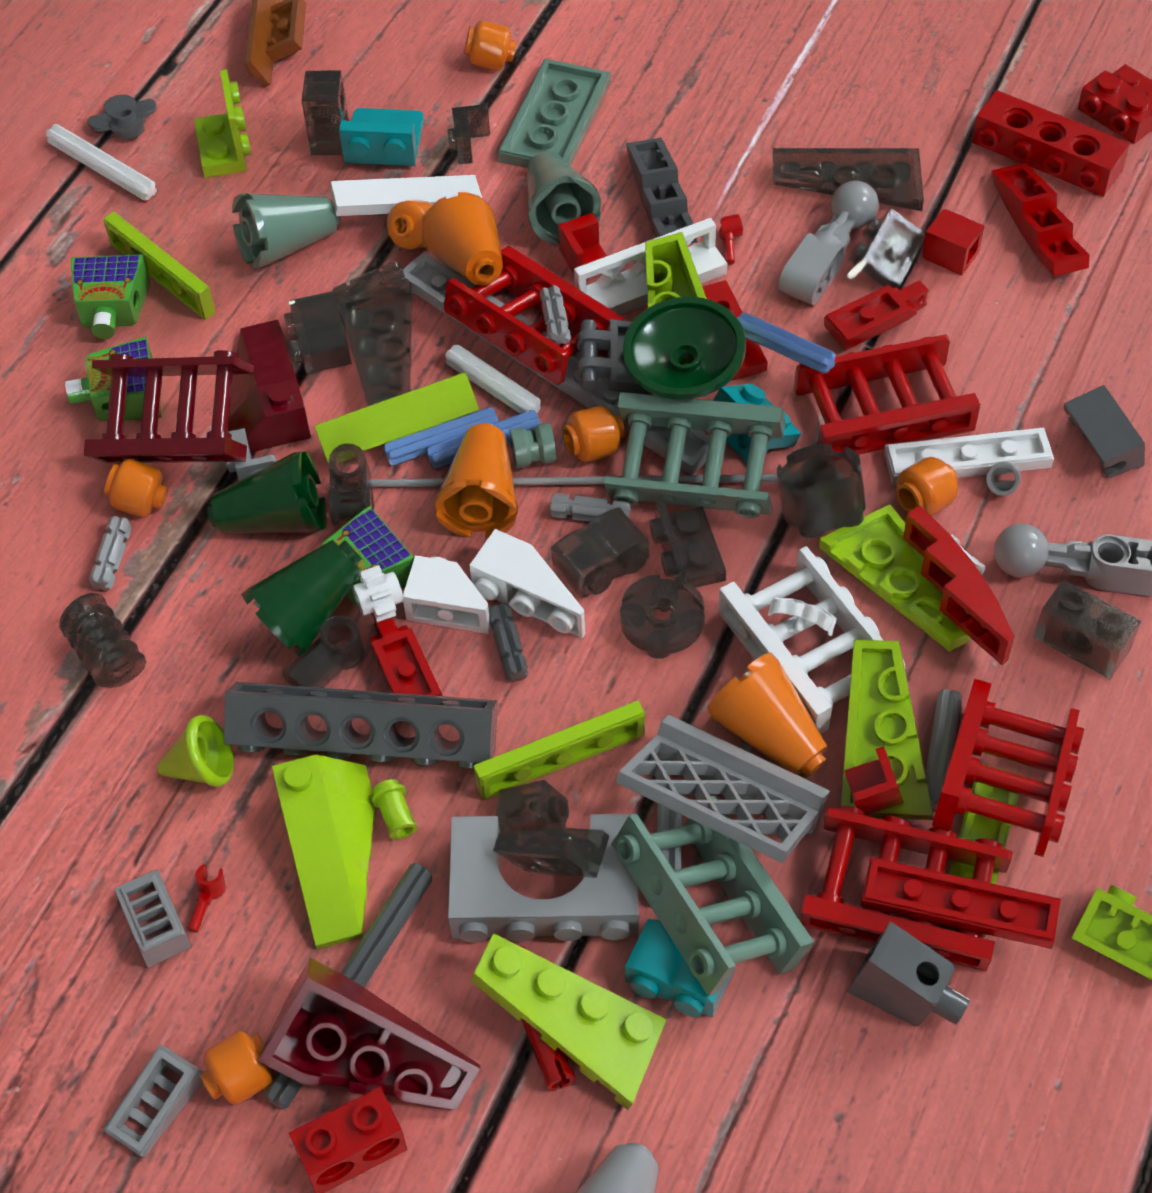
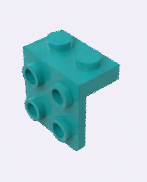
(382, 136)

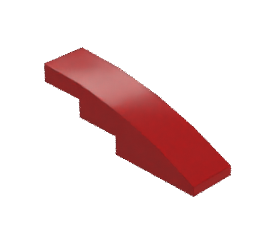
(1039, 220)
(965, 594)

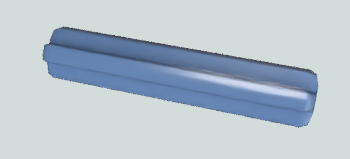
(787, 343)
(417, 443)
(445, 451)

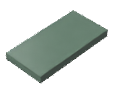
(554, 113)

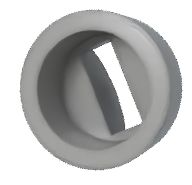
(1003, 487)

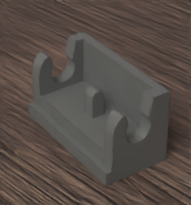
(1107, 431)

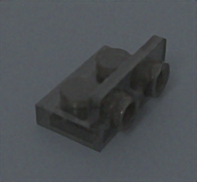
(887, 250)
(687, 545)
(555, 850)

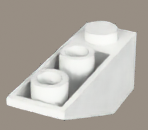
(519, 577)

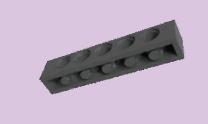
(337, 707)

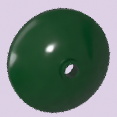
(682, 333)

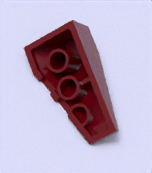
(270, 398)
(354, 1040)

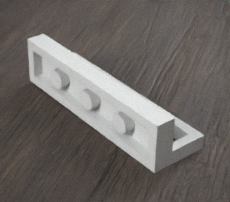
(628, 289)

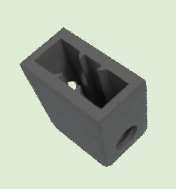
(907, 979)

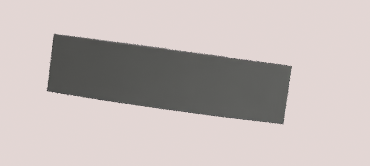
(659, 186)

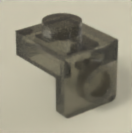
(468, 124)
(530, 807)

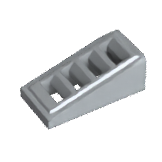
(165, 944)
(141, 1090)

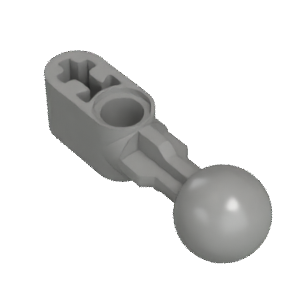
(822, 253)
(1107, 563)

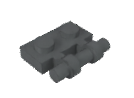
(614, 368)

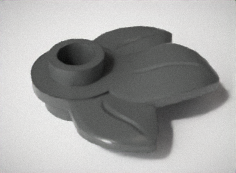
(123, 116)

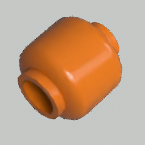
(489, 45)
(406, 222)
(593, 433)
(927, 484)
(135, 488)
(235, 1068)

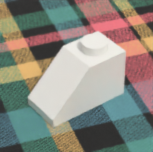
(444, 596)

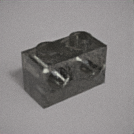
(323, 110)

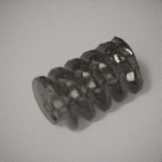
(101, 641)

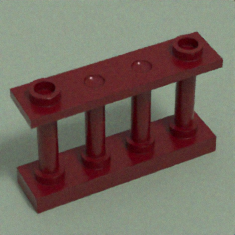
(183, 444)

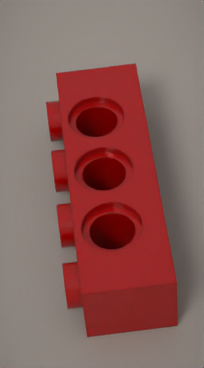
(1050, 143)

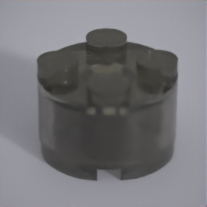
(822, 489)

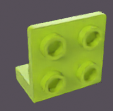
(219, 136)

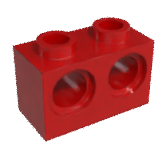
(348, 1141)

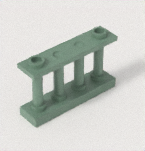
(680, 417)
(743, 879)

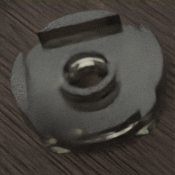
(657, 635)

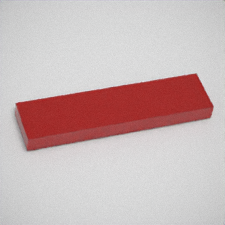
(961, 902)

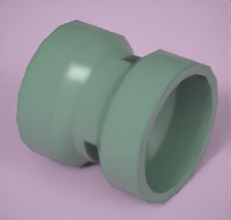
(533, 445)

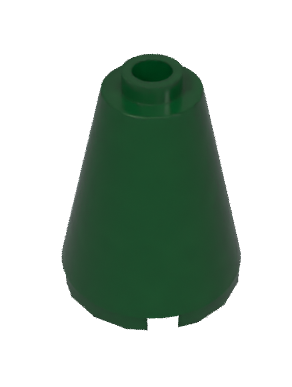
(272, 500)
(305, 593)

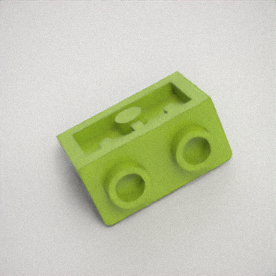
(1117, 929)

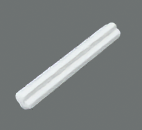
(101, 162)

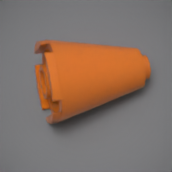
(464, 237)
(478, 485)
(770, 717)

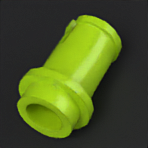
(391, 800)

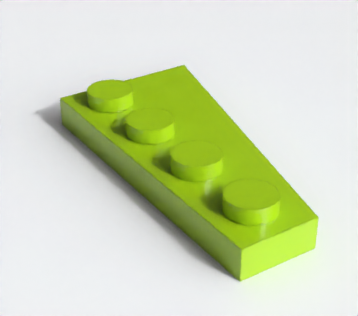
(893, 571)
(884, 716)
(586, 1022)

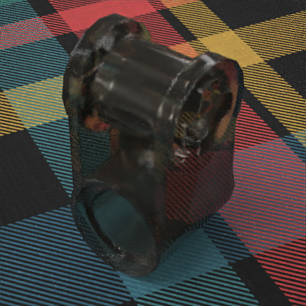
(349, 491)

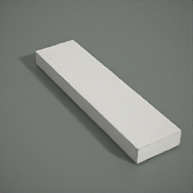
(381, 195)
(975, 453)

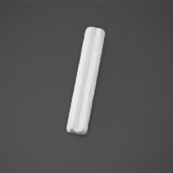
(492, 380)

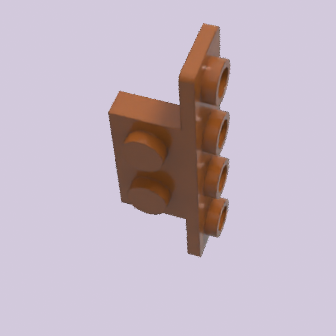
(273, 33)

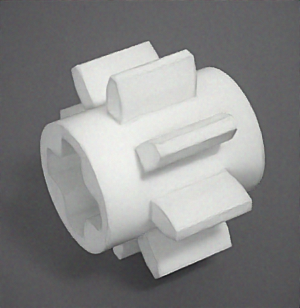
(378, 593)

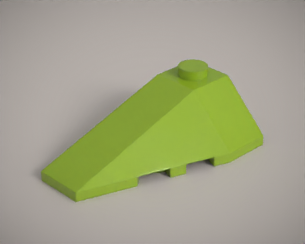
(330, 836)

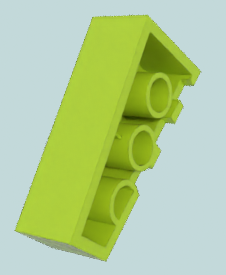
(671, 270)

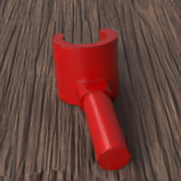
(730, 227)
(207, 891)

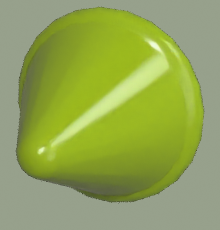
(199, 754)

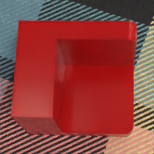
(580, 241)
(952, 241)
(874, 785)

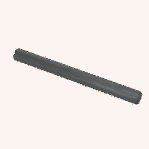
(367, 956)

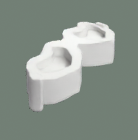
(804, 612)

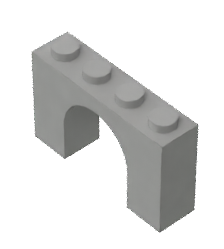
(487, 905)

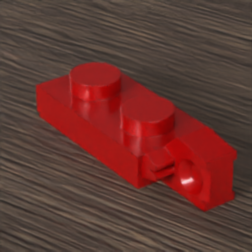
(875, 313)
(402, 660)

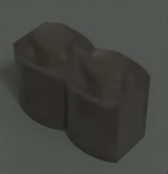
(319, 332)
(600, 553)

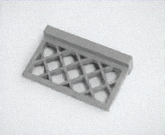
(746, 780)

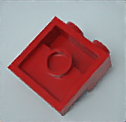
(1120, 102)

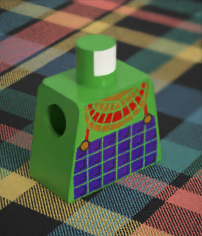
(109, 291)
(97, 384)
(376, 546)

